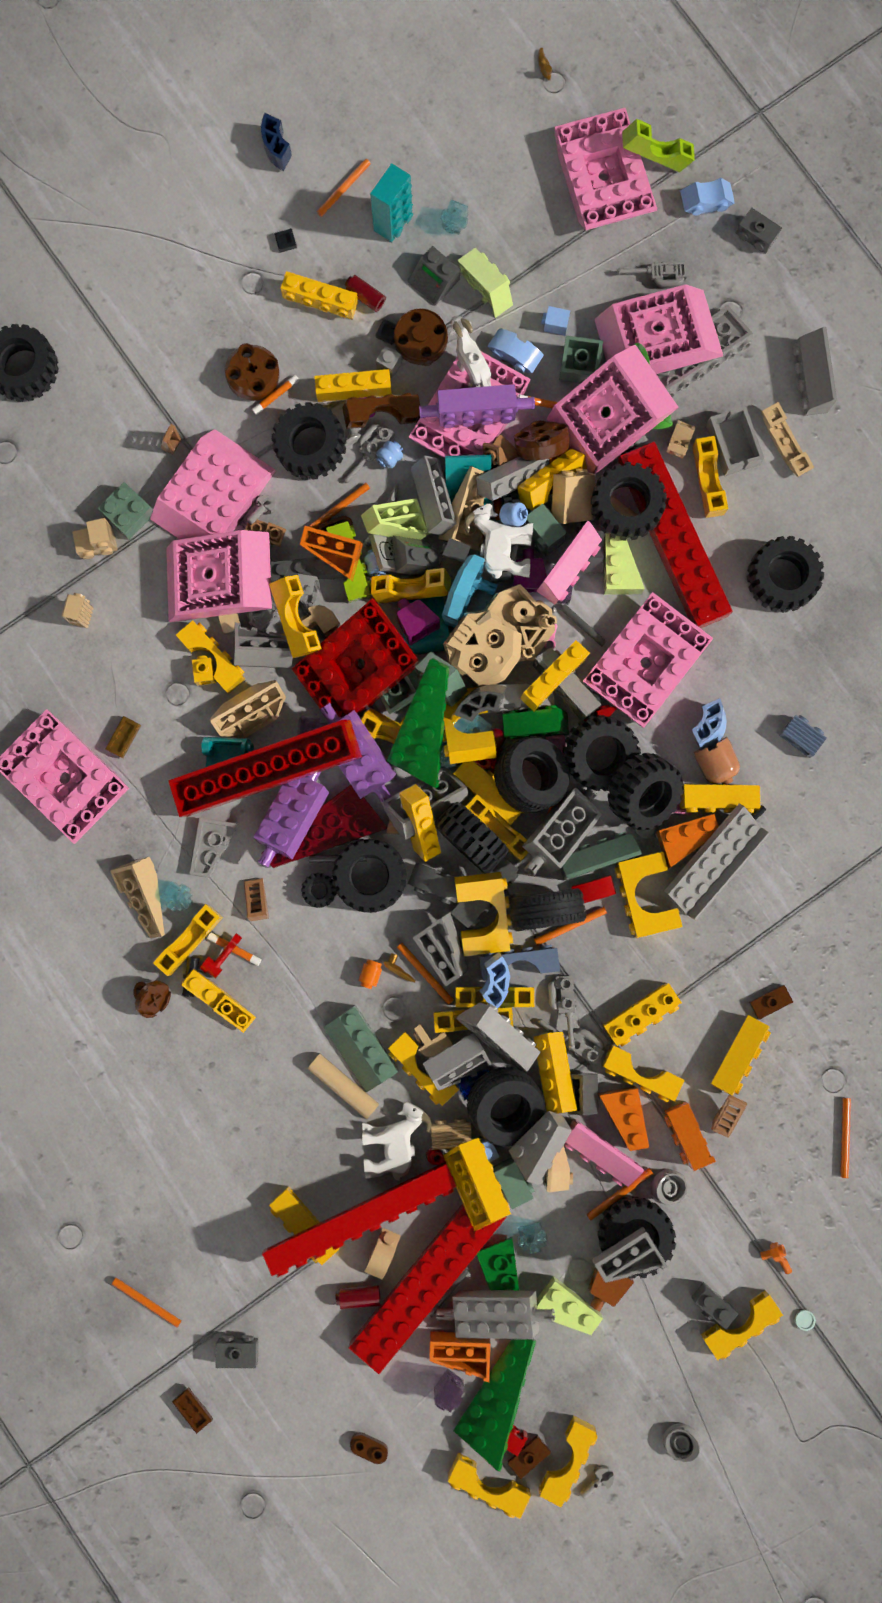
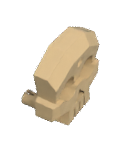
(537, 619)
(495, 657)

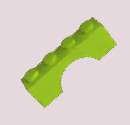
(672, 154)
(359, 587)

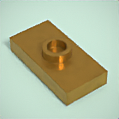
(123, 737)

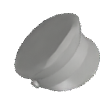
(669, 1187)
(681, 1442)

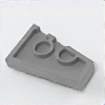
(209, 845)

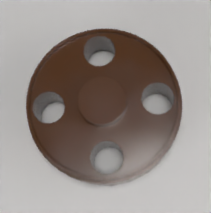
(421, 337)
(252, 372)
(542, 440)

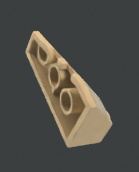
(463, 504)
(141, 887)
(559, 1176)

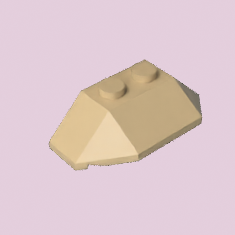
(249, 710)

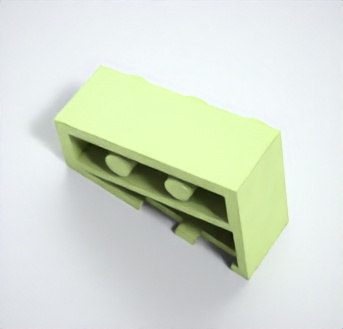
(487, 280)
(396, 519)
(619, 568)
(568, 1307)

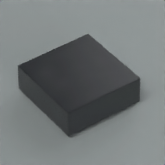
(285, 240)
(386, 332)

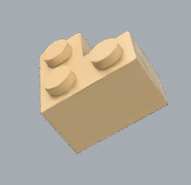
(95, 539)

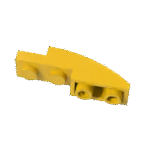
(218, 1000)

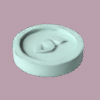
(805, 1320)

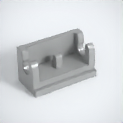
(310, 586)

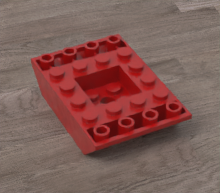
(334, 673)

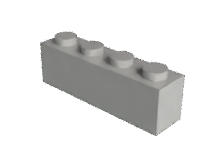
(507, 477)
(433, 495)

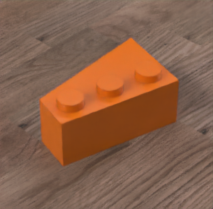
(333, 549)
(685, 838)
(627, 1115)
(688, 1136)
(463, 1354)

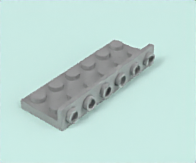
(733, 338)
(716, 862)

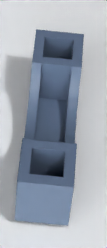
(544, 960)

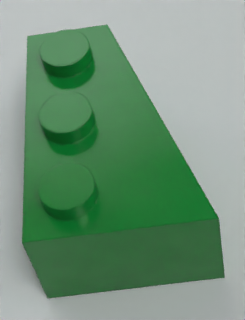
(536, 723)

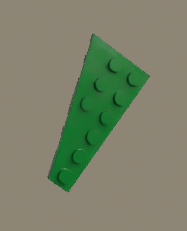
(421, 733)
(494, 1408)

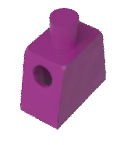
(537, 572)
(416, 620)

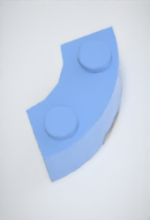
(707, 197)
(520, 354)
(712, 725)
(497, 980)

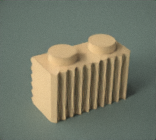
(77, 610)
(450, 1135)

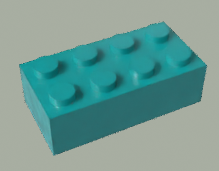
(392, 203)

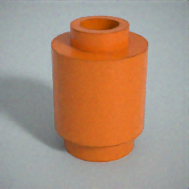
(370, 974)

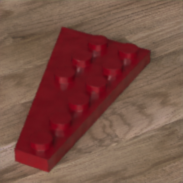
(337, 823)

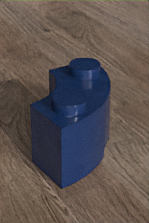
(275, 146)

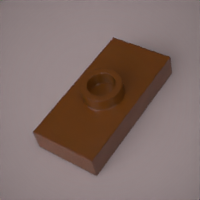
(771, 1002)
(192, 1410)
(529, 1457)

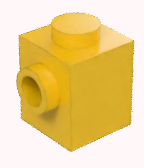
(203, 670)

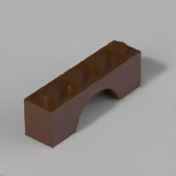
(403, 408)

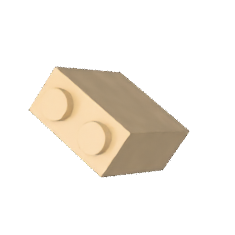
(572, 496)

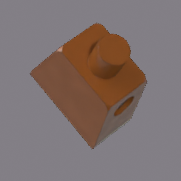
(607, 1292)

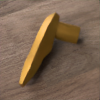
(544, 65)
(390, 965)

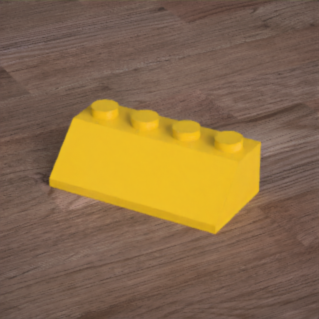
(477, 1184)

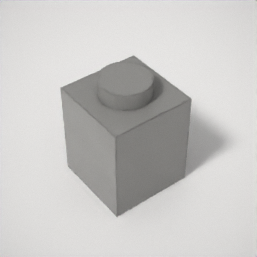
(389, 360)

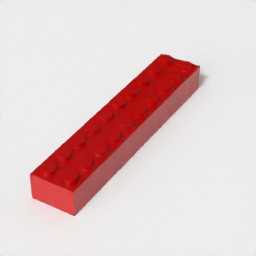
(680, 546)
(265, 768)
(358, 1219)
(420, 1290)

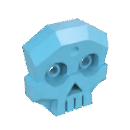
(463, 589)

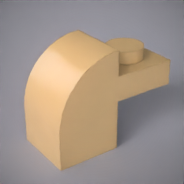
(680, 439)
(323, 618)
(431, 1046)
(382, 1253)

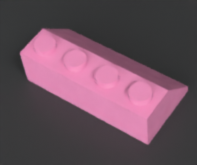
(570, 563)
(602, 1153)

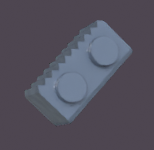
(803, 736)

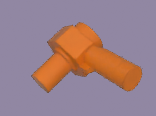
(777, 1252)

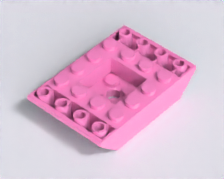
(596, 148)
(687, 325)
(636, 405)
(462, 439)
(238, 579)
(664, 639)
(36, 768)

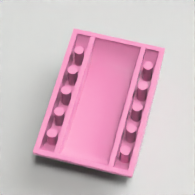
(211, 489)

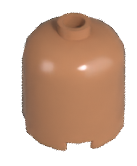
(719, 763)

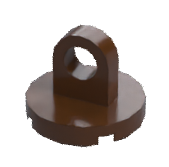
(151, 997)

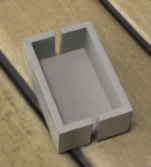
(735, 441)

